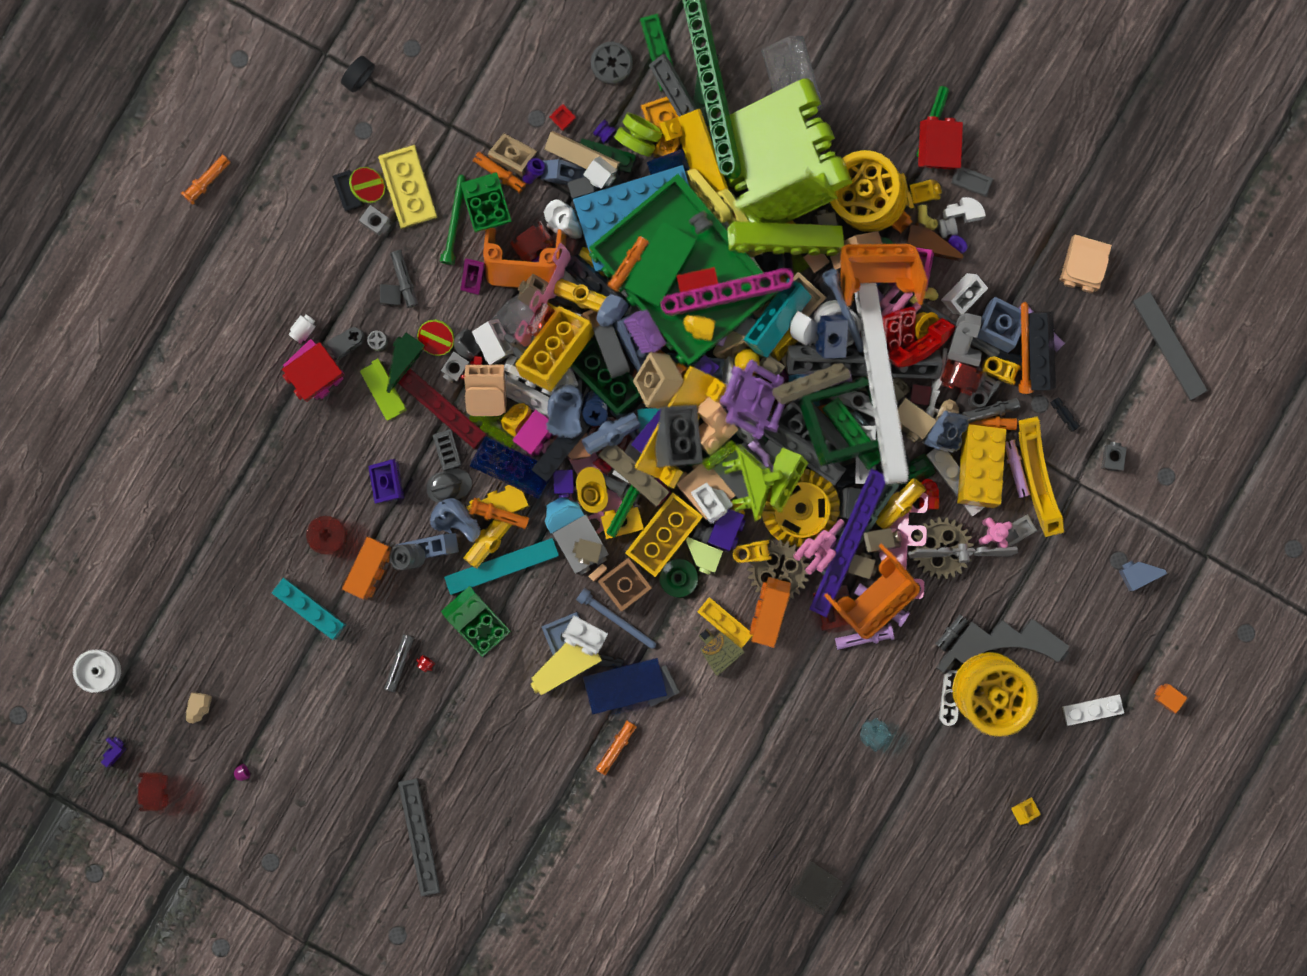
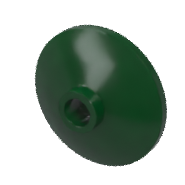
(688, 578)

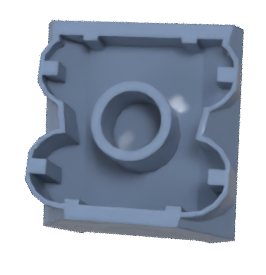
(947, 432)

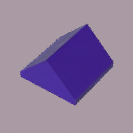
(386, 481)

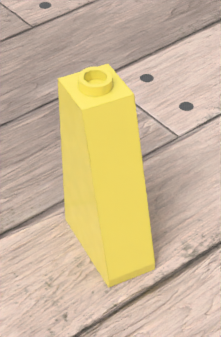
(563, 666)

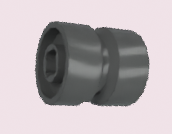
(407, 556)

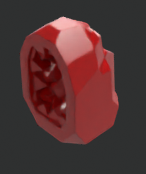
(933, 495)

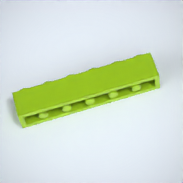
(785, 238)

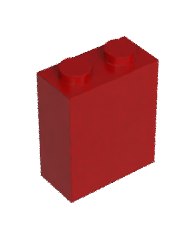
(940, 143)
(312, 372)

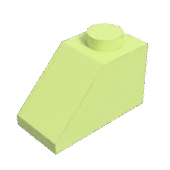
(704, 555)

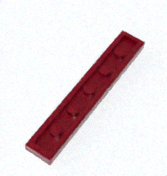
(442, 408)

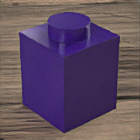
(563, 483)

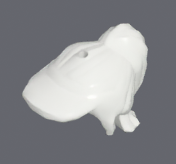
(563, 217)

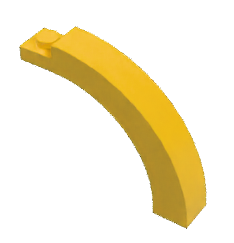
(1037, 477)

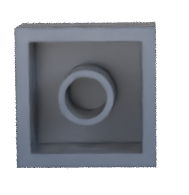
(1000, 325)

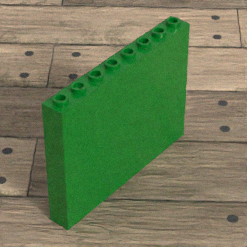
(676, 205)

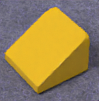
(1025, 811)

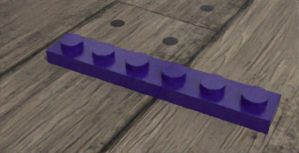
(705, 365)

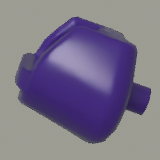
(958, 243)

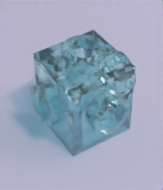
(875, 734)

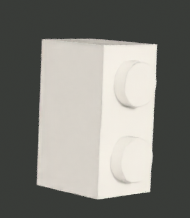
(964, 294)
(492, 342)

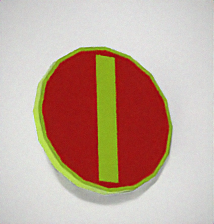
(367, 185)
(436, 337)

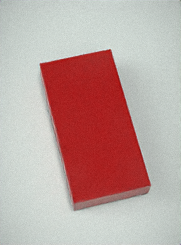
(697, 279)

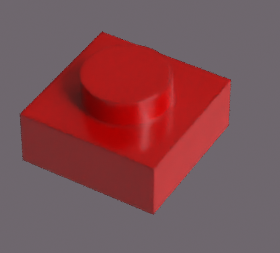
(562, 117)

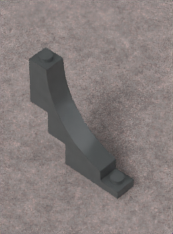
(976, 641)

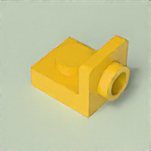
(925, 191)

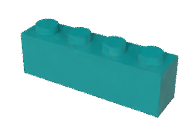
(777, 319)
(309, 608)

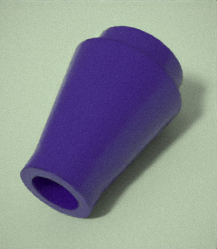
(534, 169)

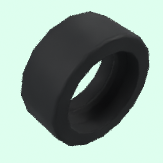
(357, 74)

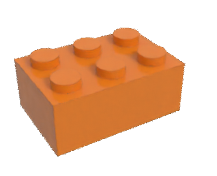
(367, 569)
(770, 611)

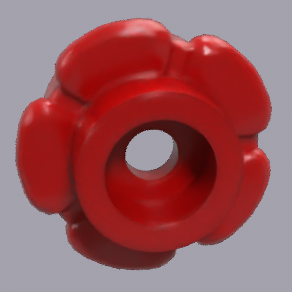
(425, 663)

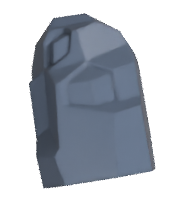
(611, 310)

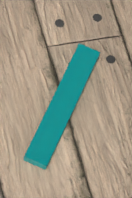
(501, 566)

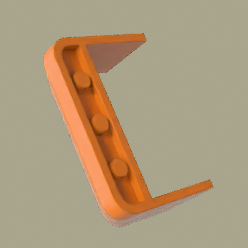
(882, 265)
(510, 272)
(881, 600)

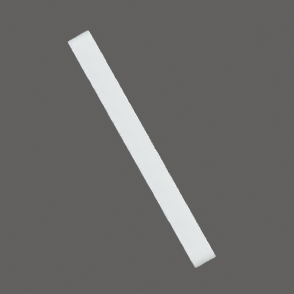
(881, 384)

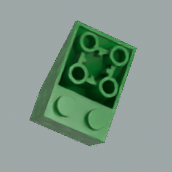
(485, 202)
(475, 621)

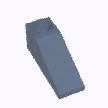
(628, 344)
(437, 545)

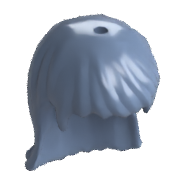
(565, 411)
(454, 514)

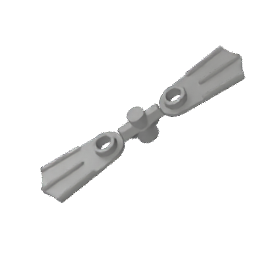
(963, 552)

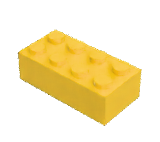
(554, 348)
(981, 466)
(664, 534)

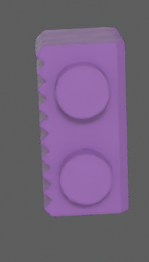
(644, 331)

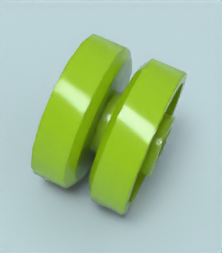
(638, 134)

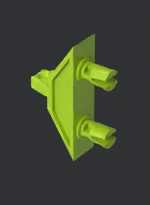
(757, 480)

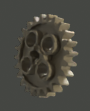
(936, 532)
(795, 575)

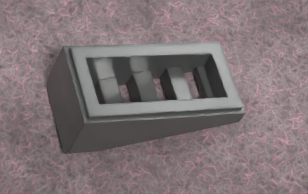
(447, 466)

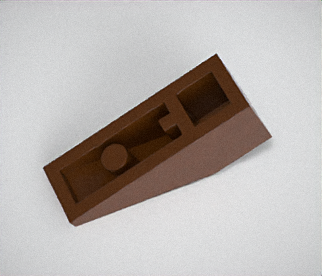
(928, 239)

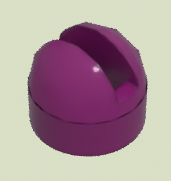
(242, 773)

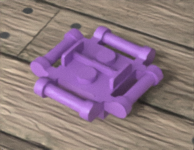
(752, 399)

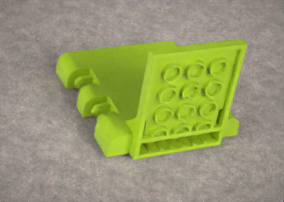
(783, 156)

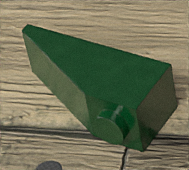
(404, 355)

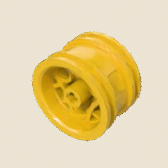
(895, 197)
(1015, 699)

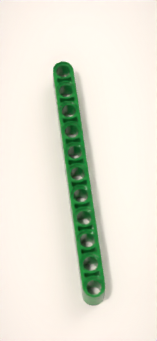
(710, 89)

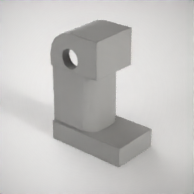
(959, 347)

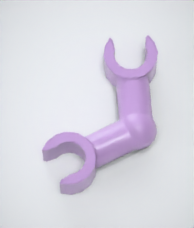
(756, 447)

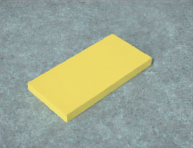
(407, 186)

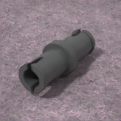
(952, 632)

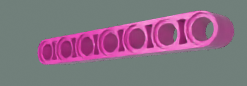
(734, 285)

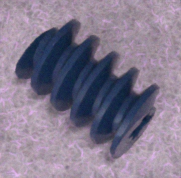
(594, 409)

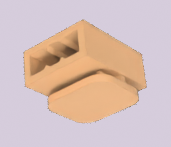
(1085, 263)
(485, 390)
(697, 478)

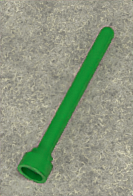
(448, 255)

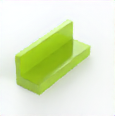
(377, 380)

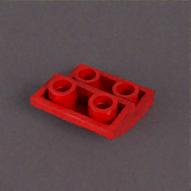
(900, 328)

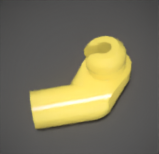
(924, 219)
(930, 294)

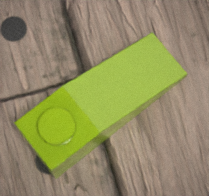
(792, 468)

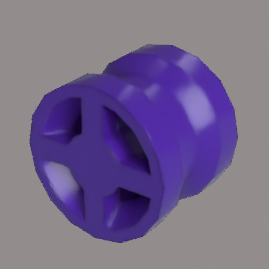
(604, 131)

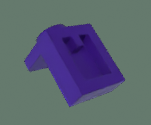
(112, 755)

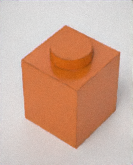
(1169, 698)

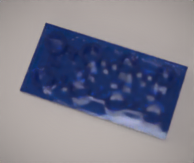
(508, 466)
(625, 686)

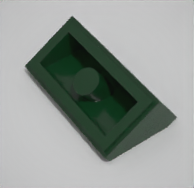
(920, 469)

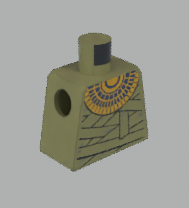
(719, 651)

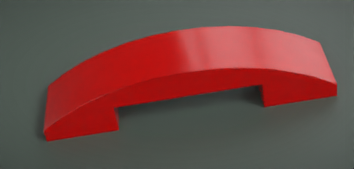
(925, 346)

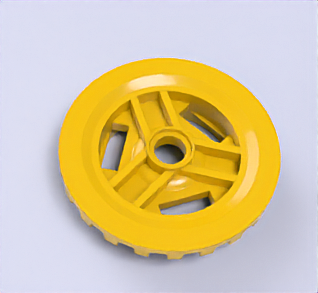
(811, 489)

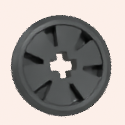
(612, 51)

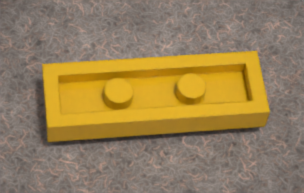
(724, 622)

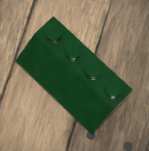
(617, 393)

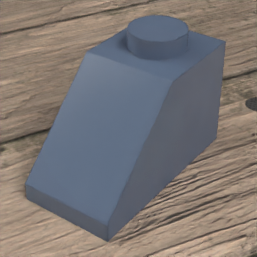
(561, 172)
(1139, 574)

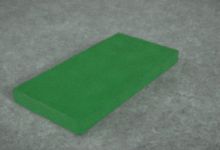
(660, 264)

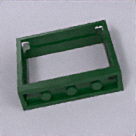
(823, 455)

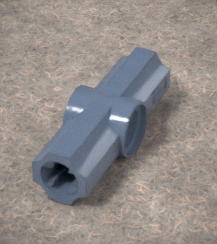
(611, 433)

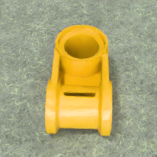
(1005, 370)
(756, 552)

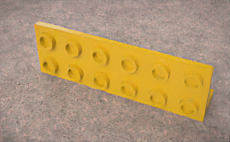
(696, 146)
(693, 391)

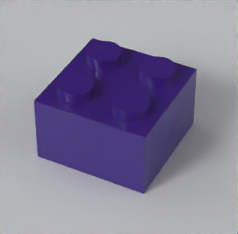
(726, 529)

